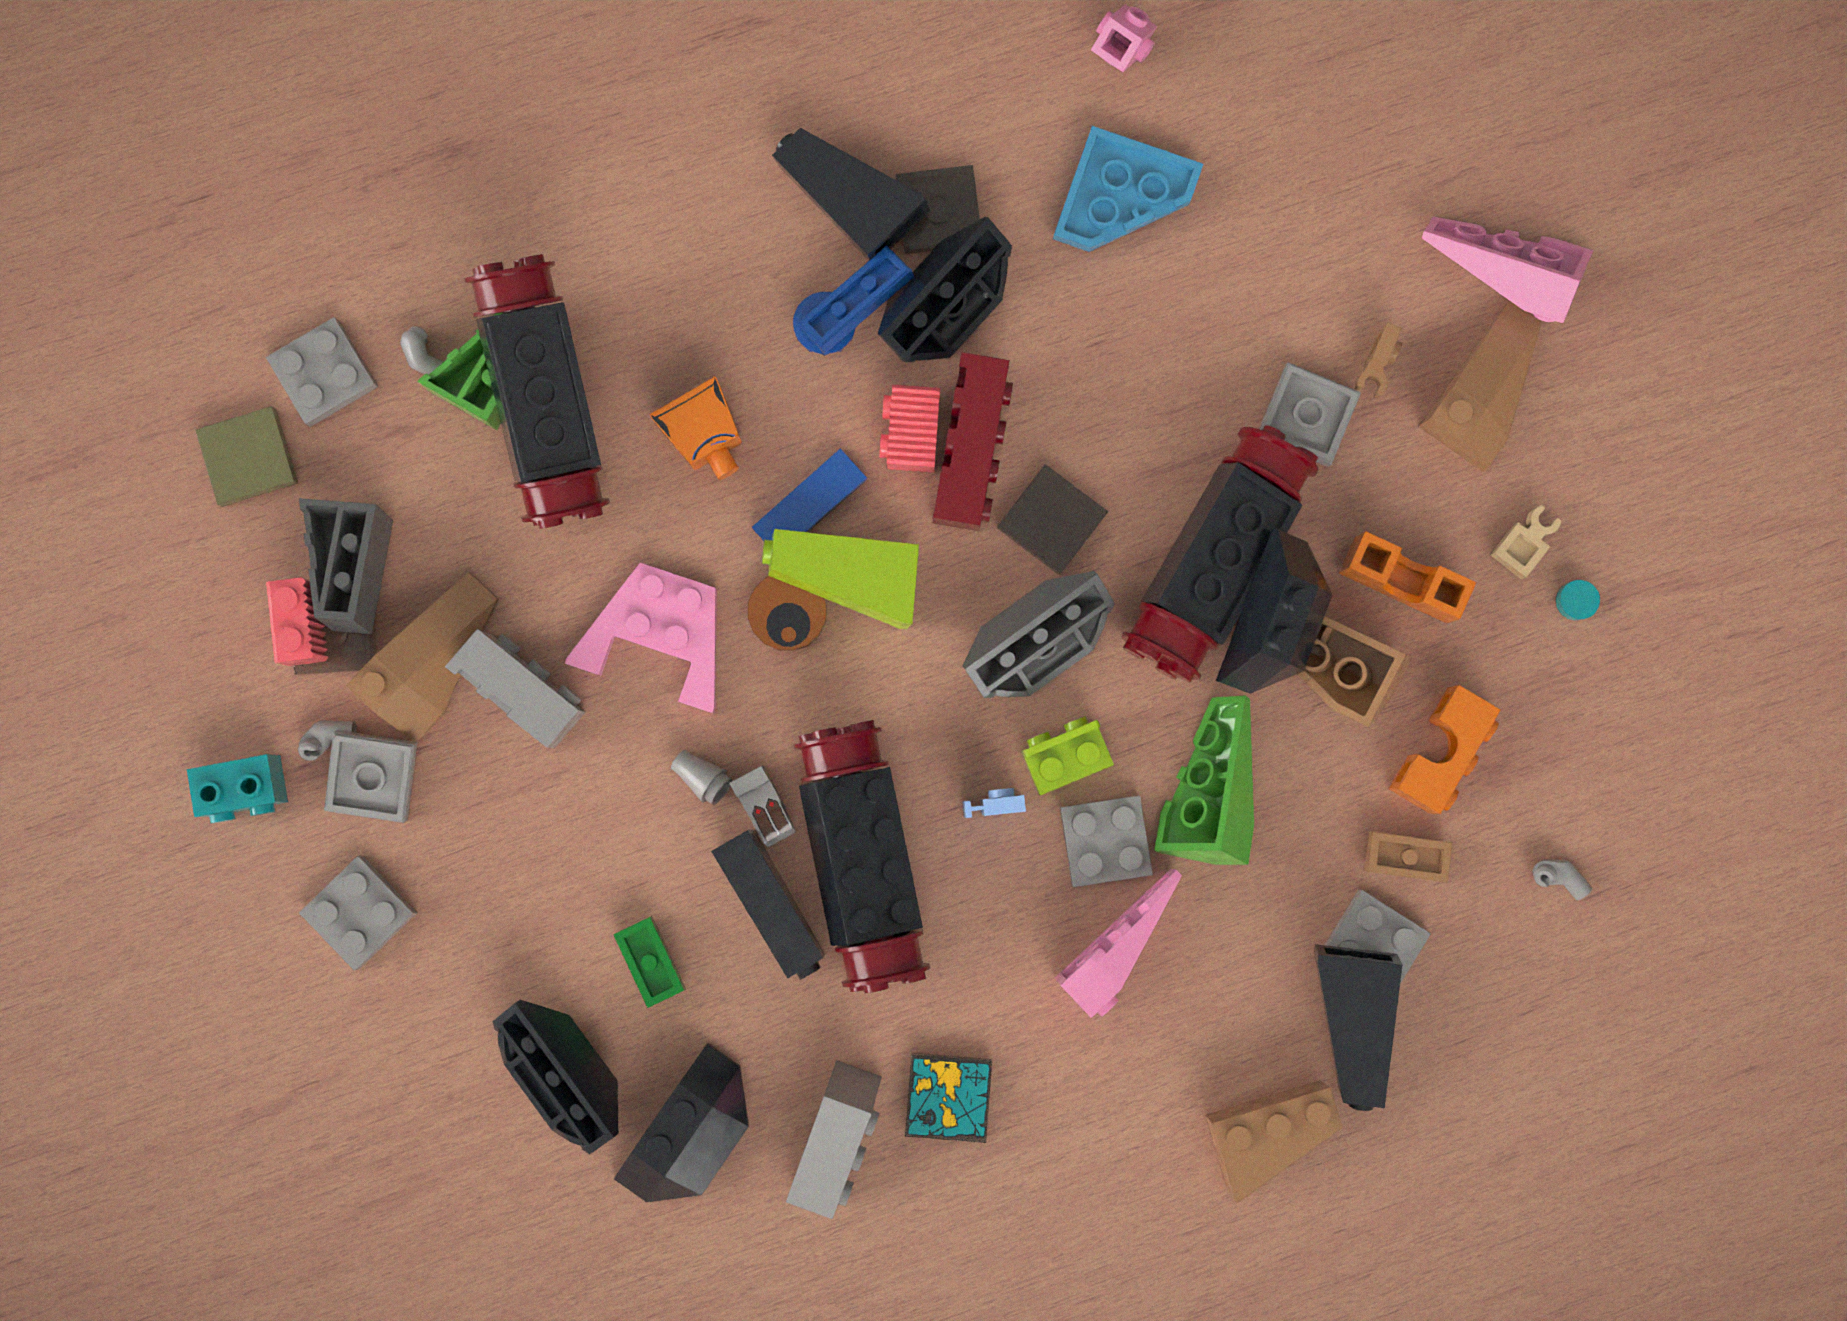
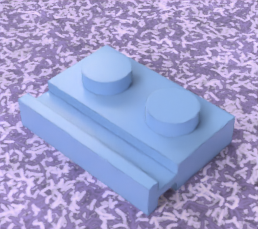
(999, 802)

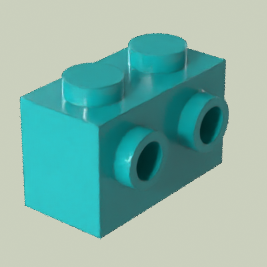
(237, 786)

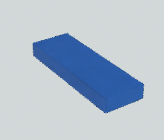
(855, 299)
(813, 497)

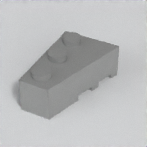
(835, 1141)

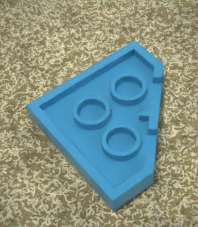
(1122, 189)

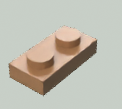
(1408, 856)

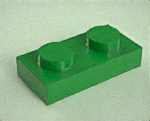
(649, 962)

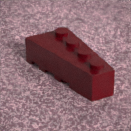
(971, 442)

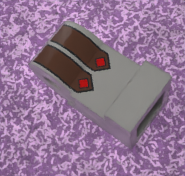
(763, 806)

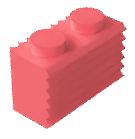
(911, 428)
(294, 629)

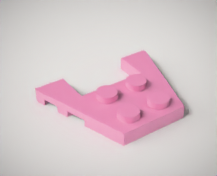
(663, 615)

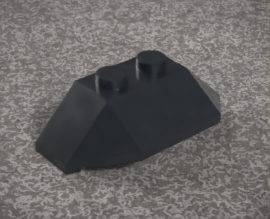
(948, 295)
(1277, 617)
(559, 1073)
(690, 1132)

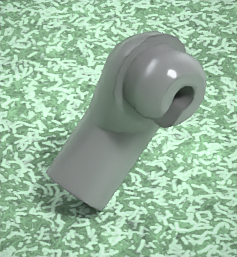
(415, 351)
(320, 737)
(1561, 873)

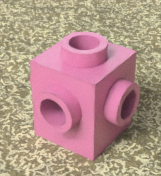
(1124, 37)

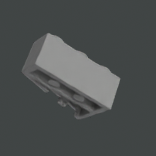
(517, 687)

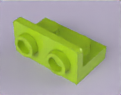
(1066, 757)

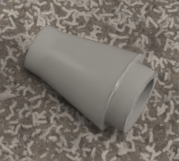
(702, 777)

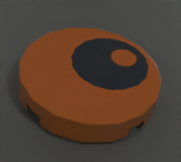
(785, 615)

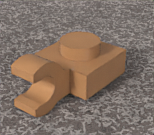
(1383, 352)

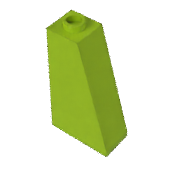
(850, 571)

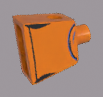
(701, 428)

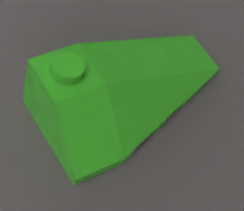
(1214, 801)

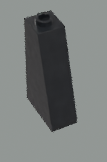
(854, 196)
(769, 904)
(1360, 1012)

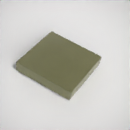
(246, 456)

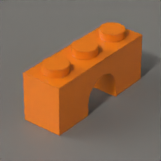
(1422, 587)
(1466, 723)

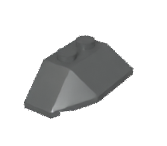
(1039, 636)

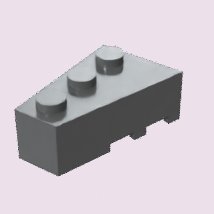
(346, 561)

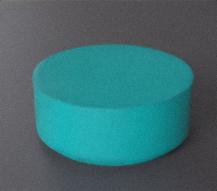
(1577, 600)

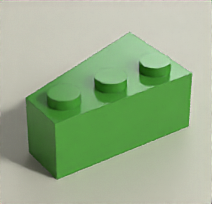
(465, 382)

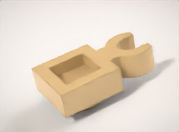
(1523, 546)

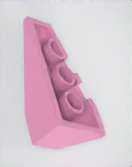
(1528, 273)
(1107, 962)

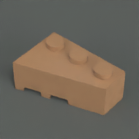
(1271, 1134)

